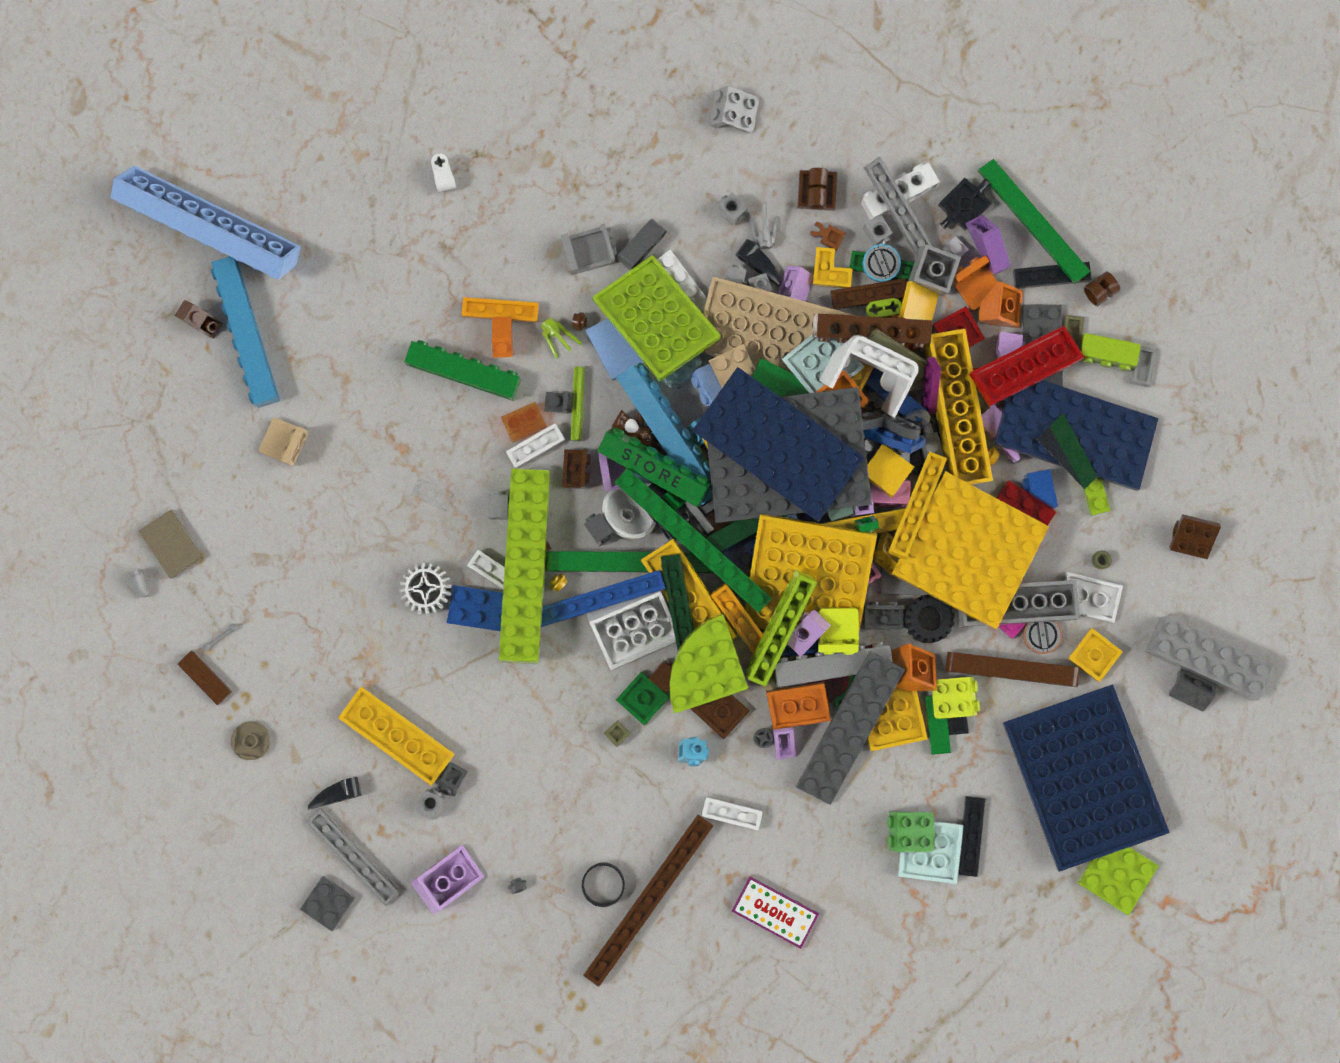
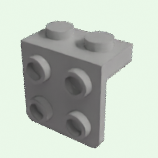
(734, 109)

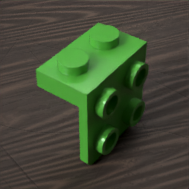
(911, 831)

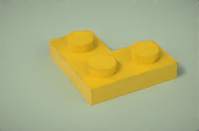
(826, 274)

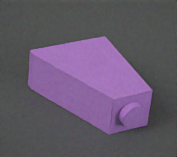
(989, 243)

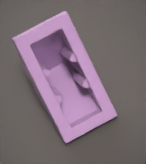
(784, 743)

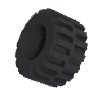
(914, 627)

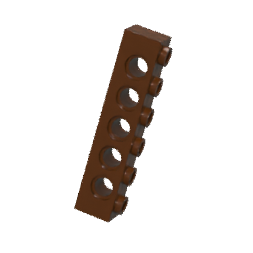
(822, 323)

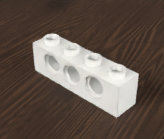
(923, 173)

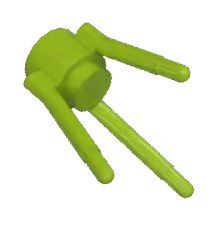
(551, 329)

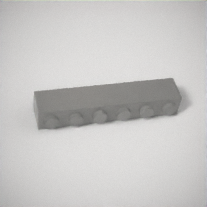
(824, 666)

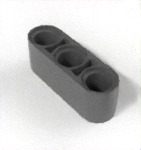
(641, 244)

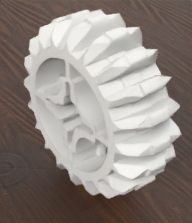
(425, 580)

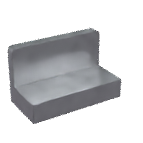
(1193, 690)

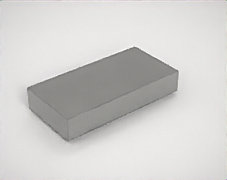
(1143, 372)

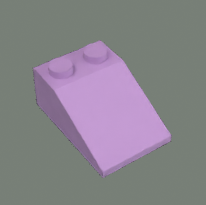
(447, 879)

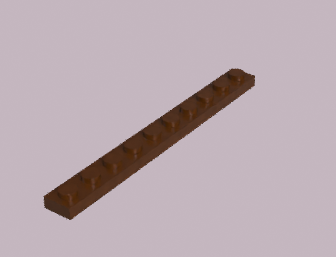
(648, 900)

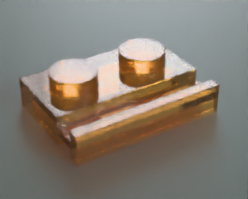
(523, 422)

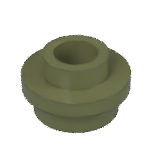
(1107, 559)

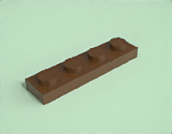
(868, 293)

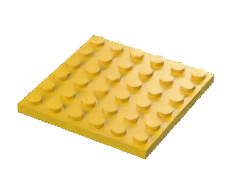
(971, 550)
(831, 554)

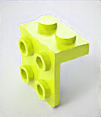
(843, 632)
(955, 698)

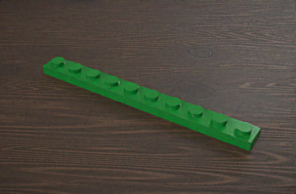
(693, 540)

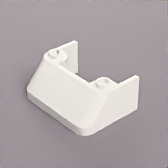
(897, 369)

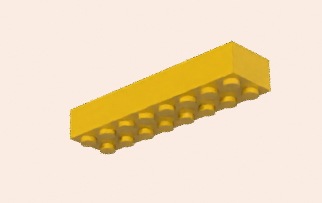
(959, 409)

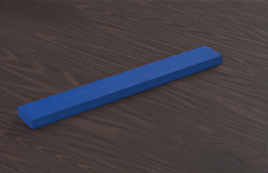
(603, 598)

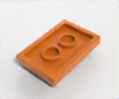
(798, 705)

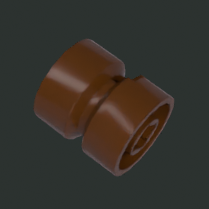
(1104, 287)

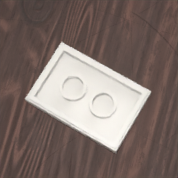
(1096, 597)

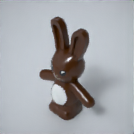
(636, 429)

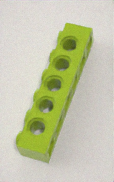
(780, 627)

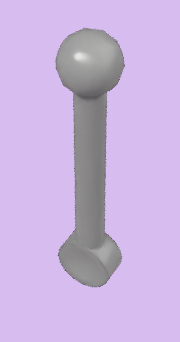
(207, 647)

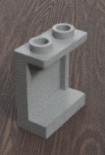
(589, 249)

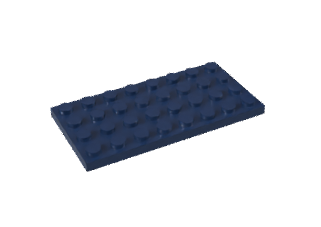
(1110, 434)
(778, 444)

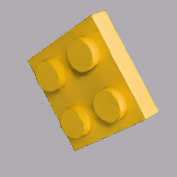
(1095, 655)

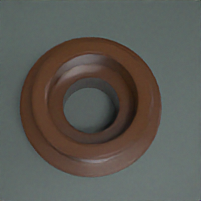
(579, 321)

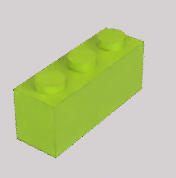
(1109, 352)

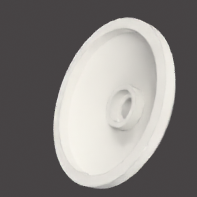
(638, 521)

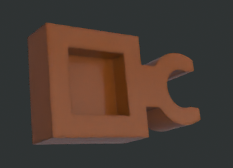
(830, 237)

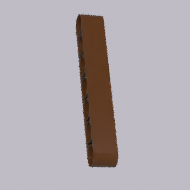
(1012, 669)

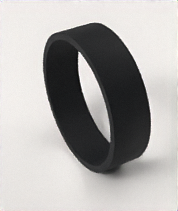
(598, 904)

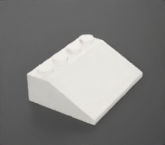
(632, 628)

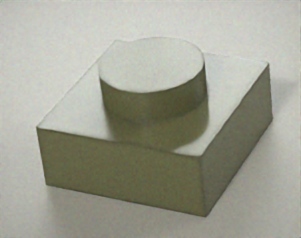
(617, 733)

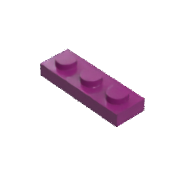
(931, 385)

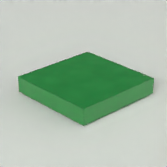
(642, 698)

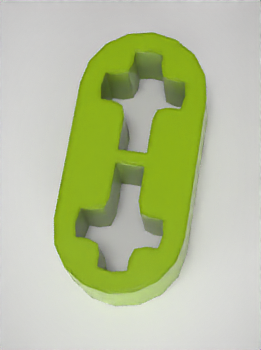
(883, 304)

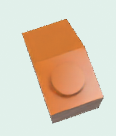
(502, 337)

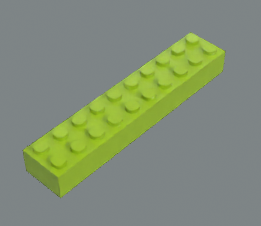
(524, 566)

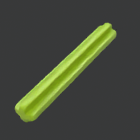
(577, 403)

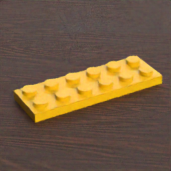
(700, 600)
(396, 736)

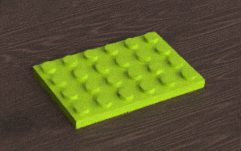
(656, 318)

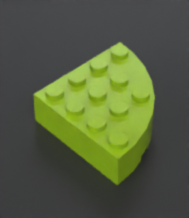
(705, 667)

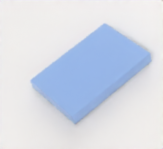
(612, 348)

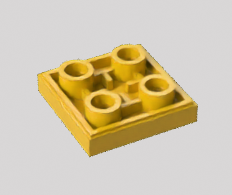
(918, 302)
(888, 470)

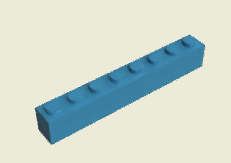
(245, 332)
(664, 421)

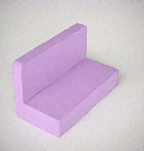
(796, 283)
(610, 472)

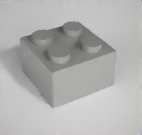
(934, 269)

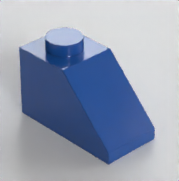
(1041, 486)

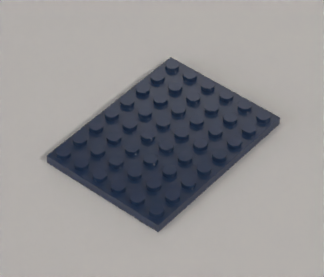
(1085, 778)

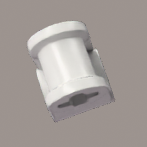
(442, 175)

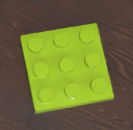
(1119, 878)

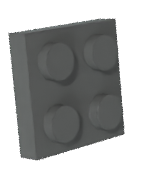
(327, 903)

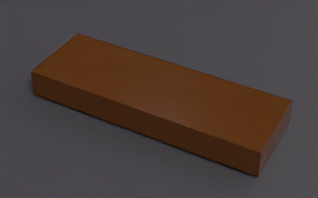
(204, 677)

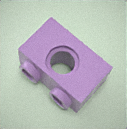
(814, 624)

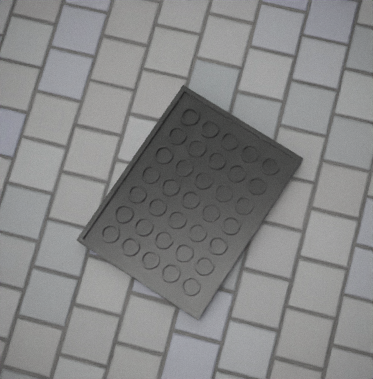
(744, 496)

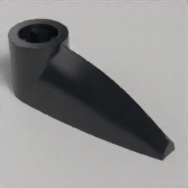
(754, 258)
(338, 792)

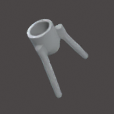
(764, 239)

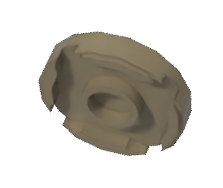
(250, 740)

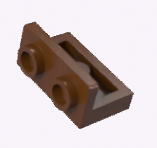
(575, 469)

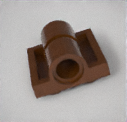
(817, 189)
(1194, 536)

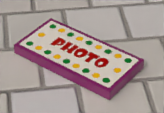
(775, 912)

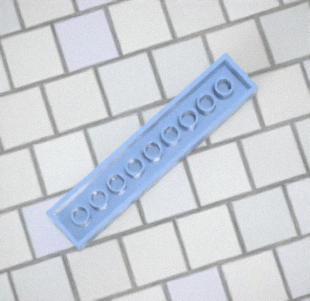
(205, 222)

